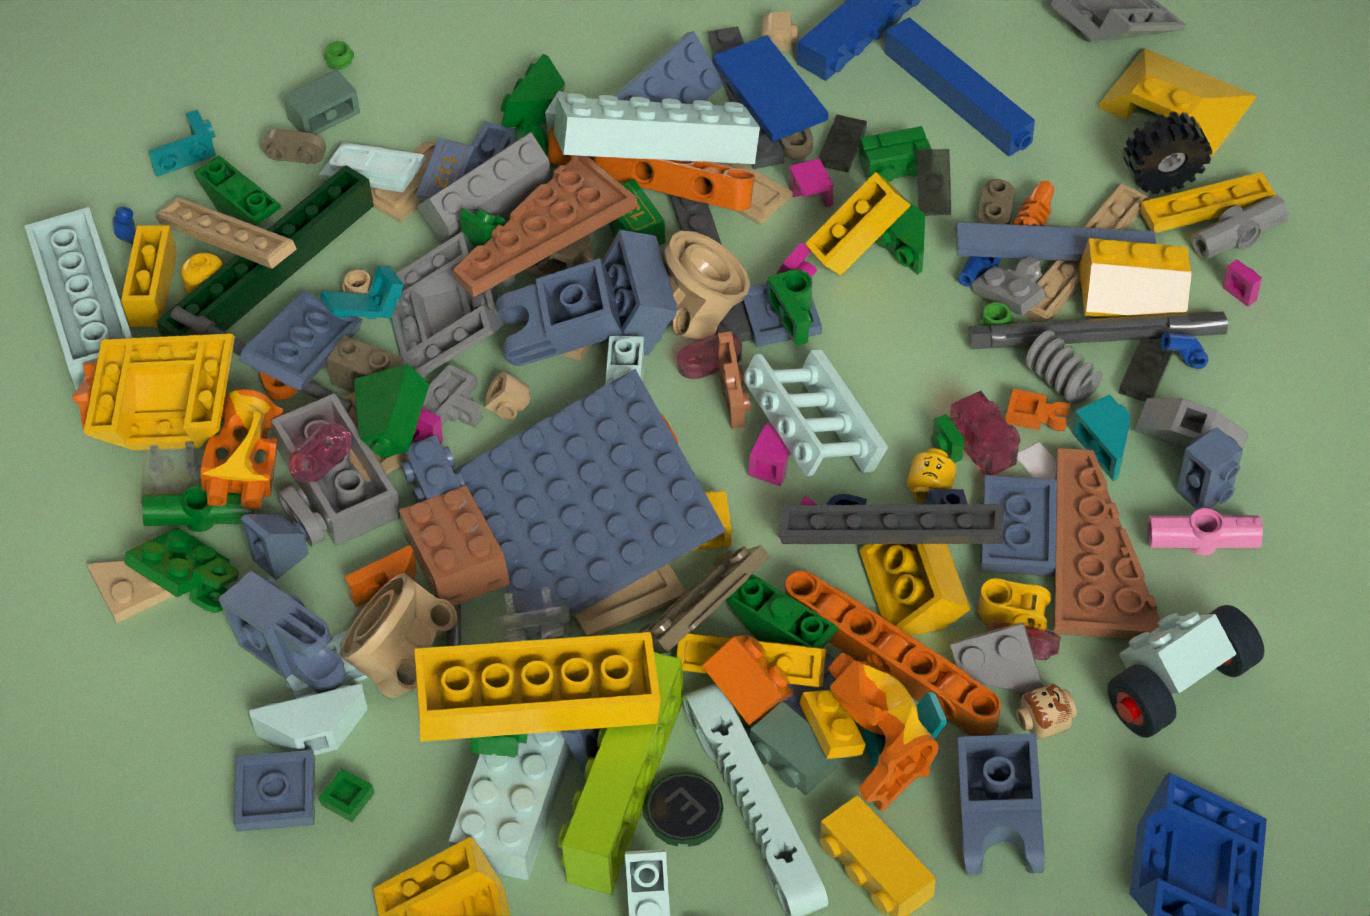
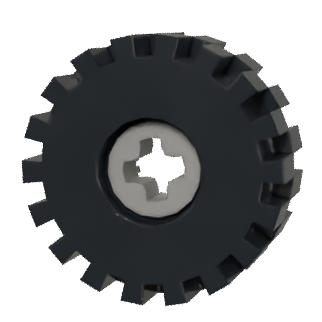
(1167, 152)

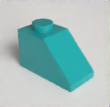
(1103, 429)

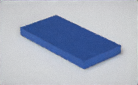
(770, 88)

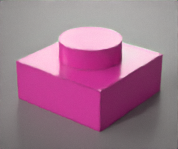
(1242, 282)

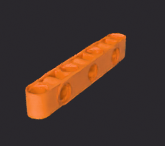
(730, 186)
(898, 654)

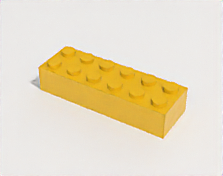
(536, 686)

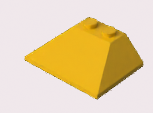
(1172, 87)
(159, 390)
(445, 885)

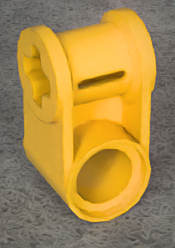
(1014, 603)

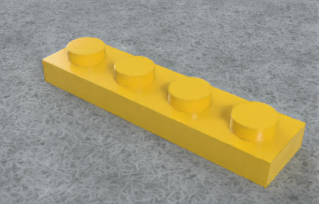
(1204, 202)
(800, 663)

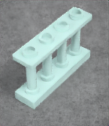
(832, 397)

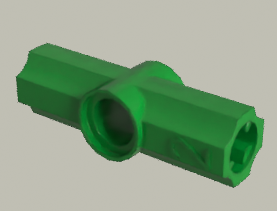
(191, 510)

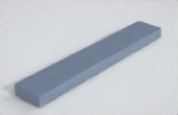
(1035, 241)

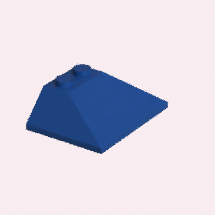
(1197, 854)

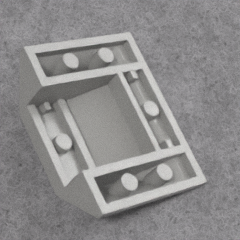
(1117, 18)
(436, 314)

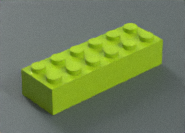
(618, 789)

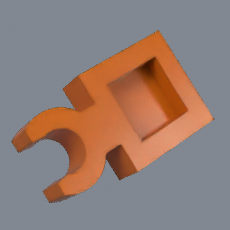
(1030, 410)

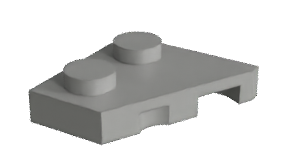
(999, 658)

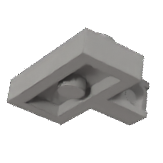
(1012, 287)
(450, 397)

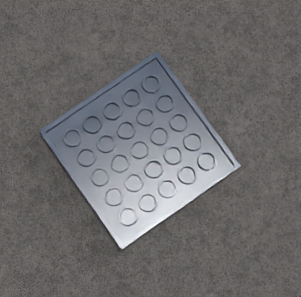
(590, 499)

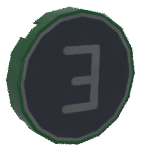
(684, 809)

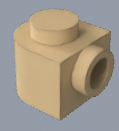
(780, 30)
(507, 396)

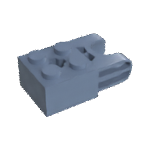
(561, 313)
(282, 632)
(1004, 809)

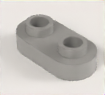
(297, 509)

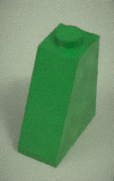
(389, 408)

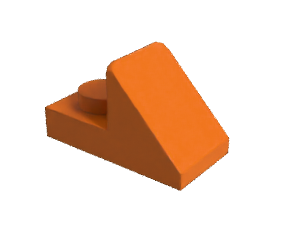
(370, 579)

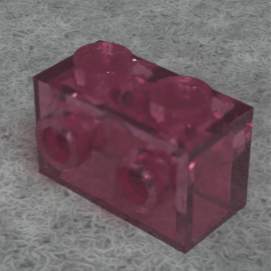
(987, 436)

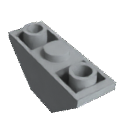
(1182, 420)

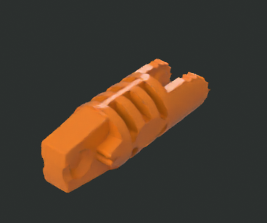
(1036, 208)

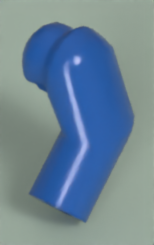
(124, 224)
(976, 266)
(1187, 347)

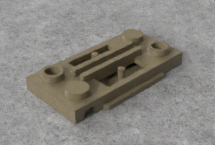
(704, 597)

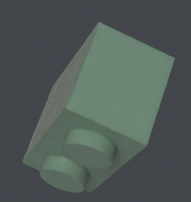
(321, 103)
(791, 748)

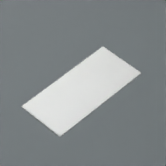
(1038, 462)

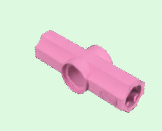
(1205, 531)

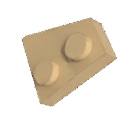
(125, 589)

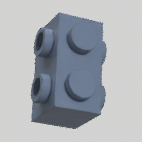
(430, 469)
(1209, 469)

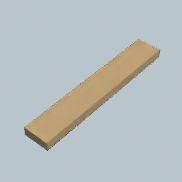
(226, 232)
(1064, 276)

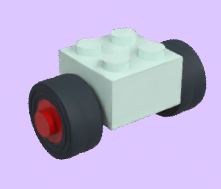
(1175, 659)

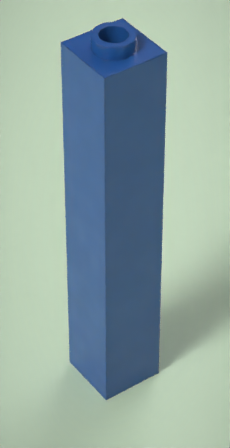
(959, 87)

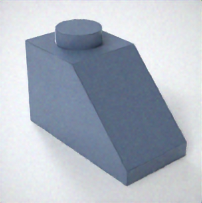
(274, 542)

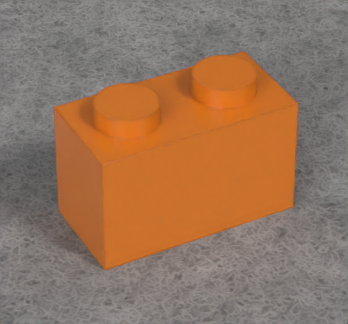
(748, 678)

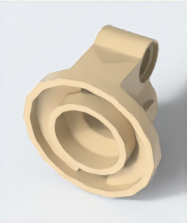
(703, 282)
(390, 630)

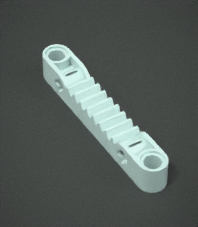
(727, 743)

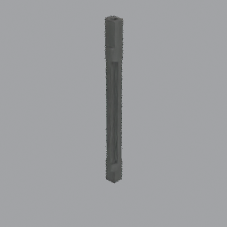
(1099, 329)

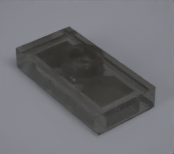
(842, 143)
(933, 181)
(1145, 370)

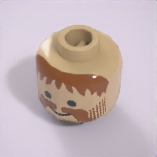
(1046, 711)

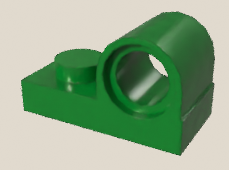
(791, 300)

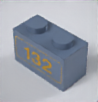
(447, 164)

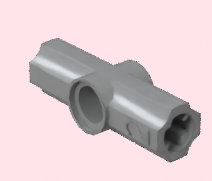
(1239, 227)

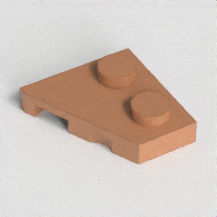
(731, 380)

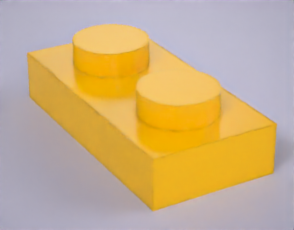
(832, 725)

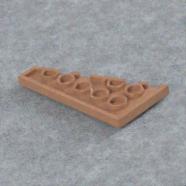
(549, 219)
(1097, 570)

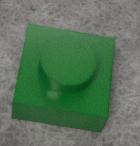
(948, 438)
(346, 795)

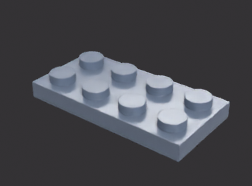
(678, 73)
(298, 341)

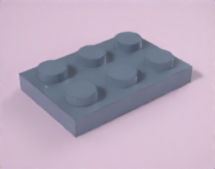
(1028, 525)

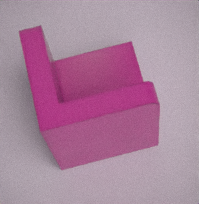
(810, 179)
(769, 457)

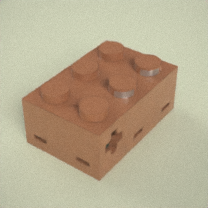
(454, 546)

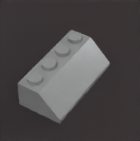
(494, 186)

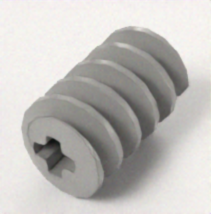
(1062, 369)

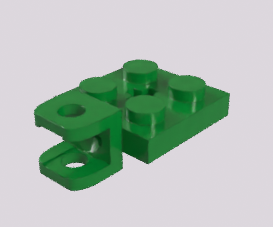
(184, 565)

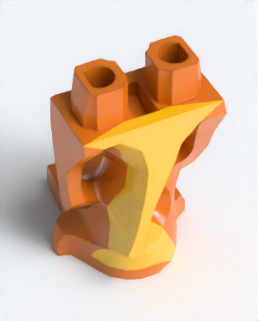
(245, 416)
(885, 708)

